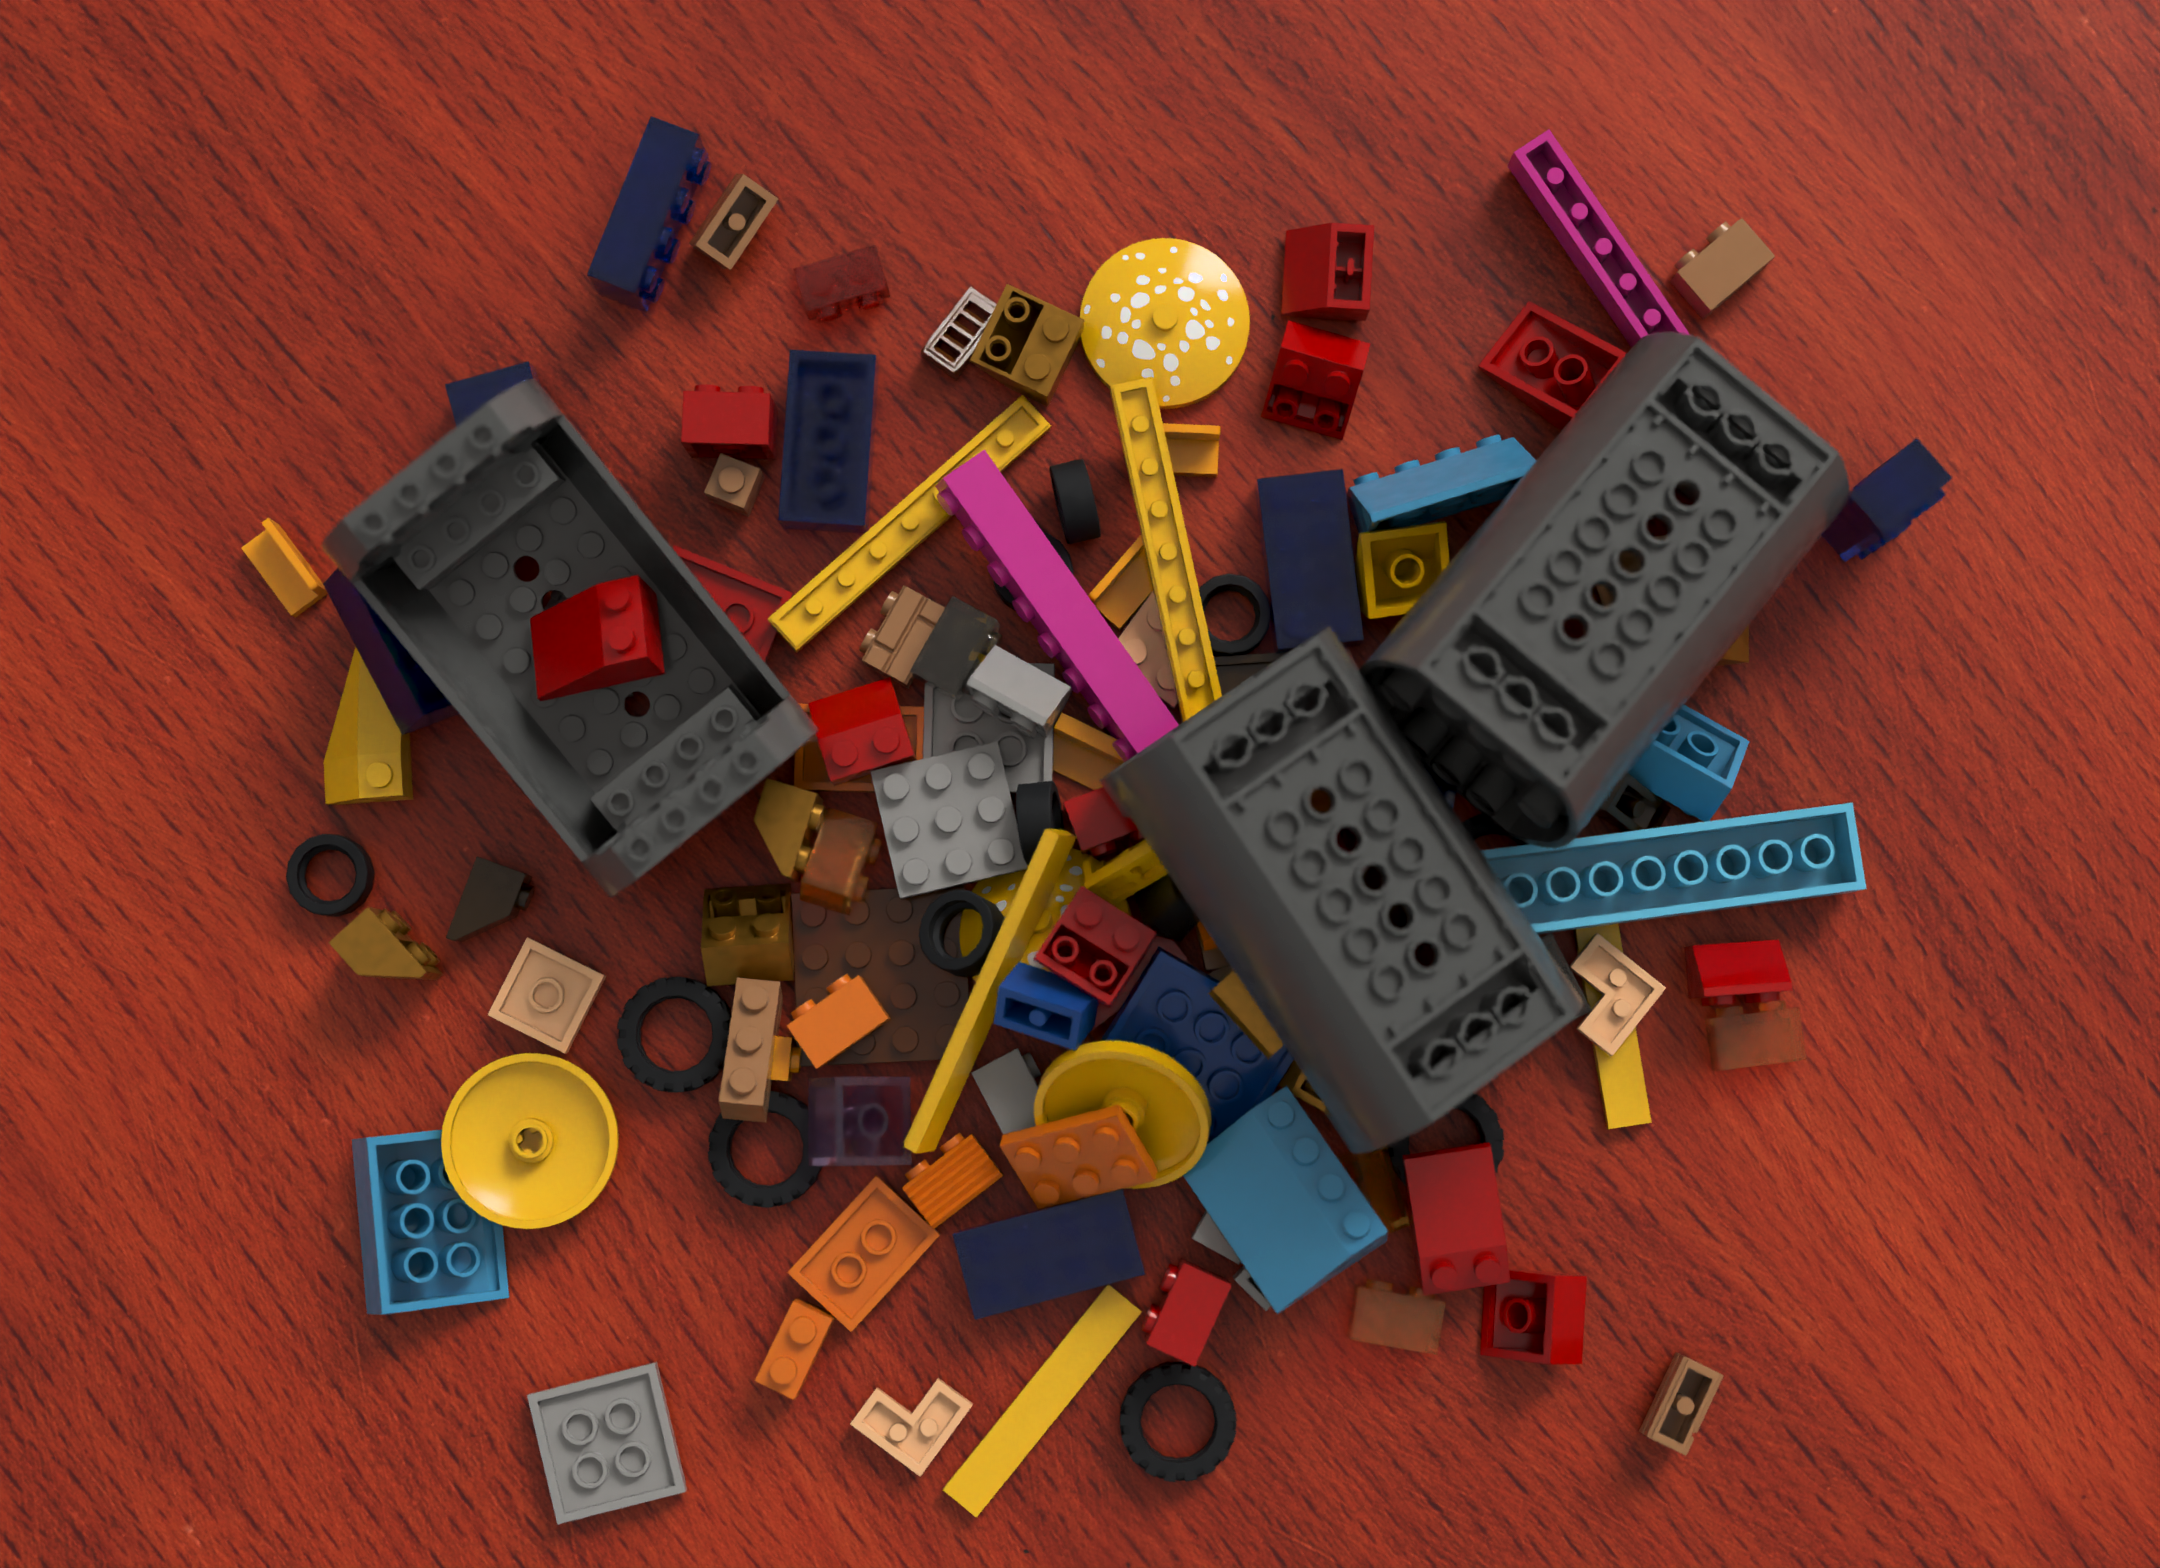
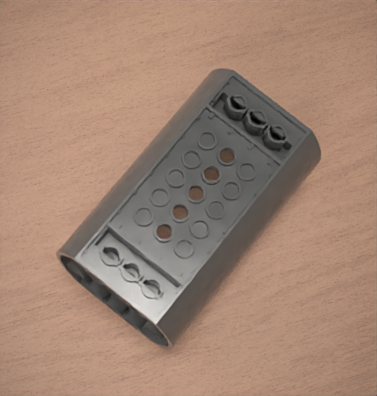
(440, 571)
(1481, 663)
(1301, 930)

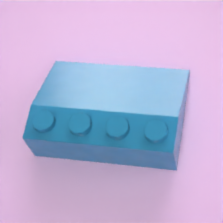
(1439, 487)
(1284, 1201)
(418, 1233)

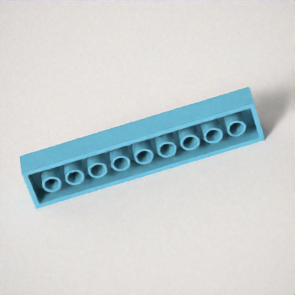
(1684, 868)

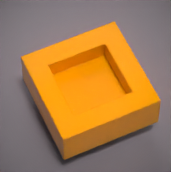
(785, 1059)

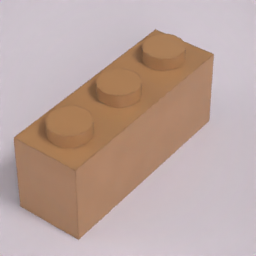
(750, 1050)

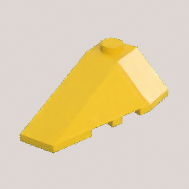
(366, 750)

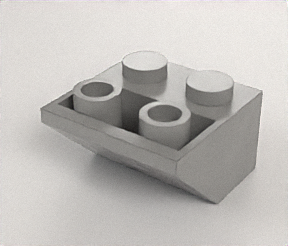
(1019, 691)

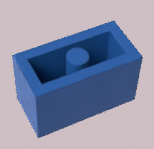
(1045, 1006)

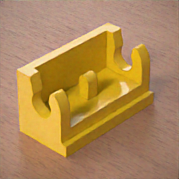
(1124, 873)

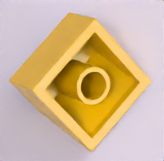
(1398, 566)

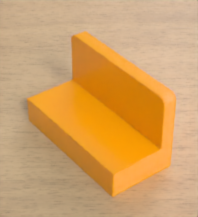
(1193, 449)
(284, 569)
(1124, 587)
(1083, 752)

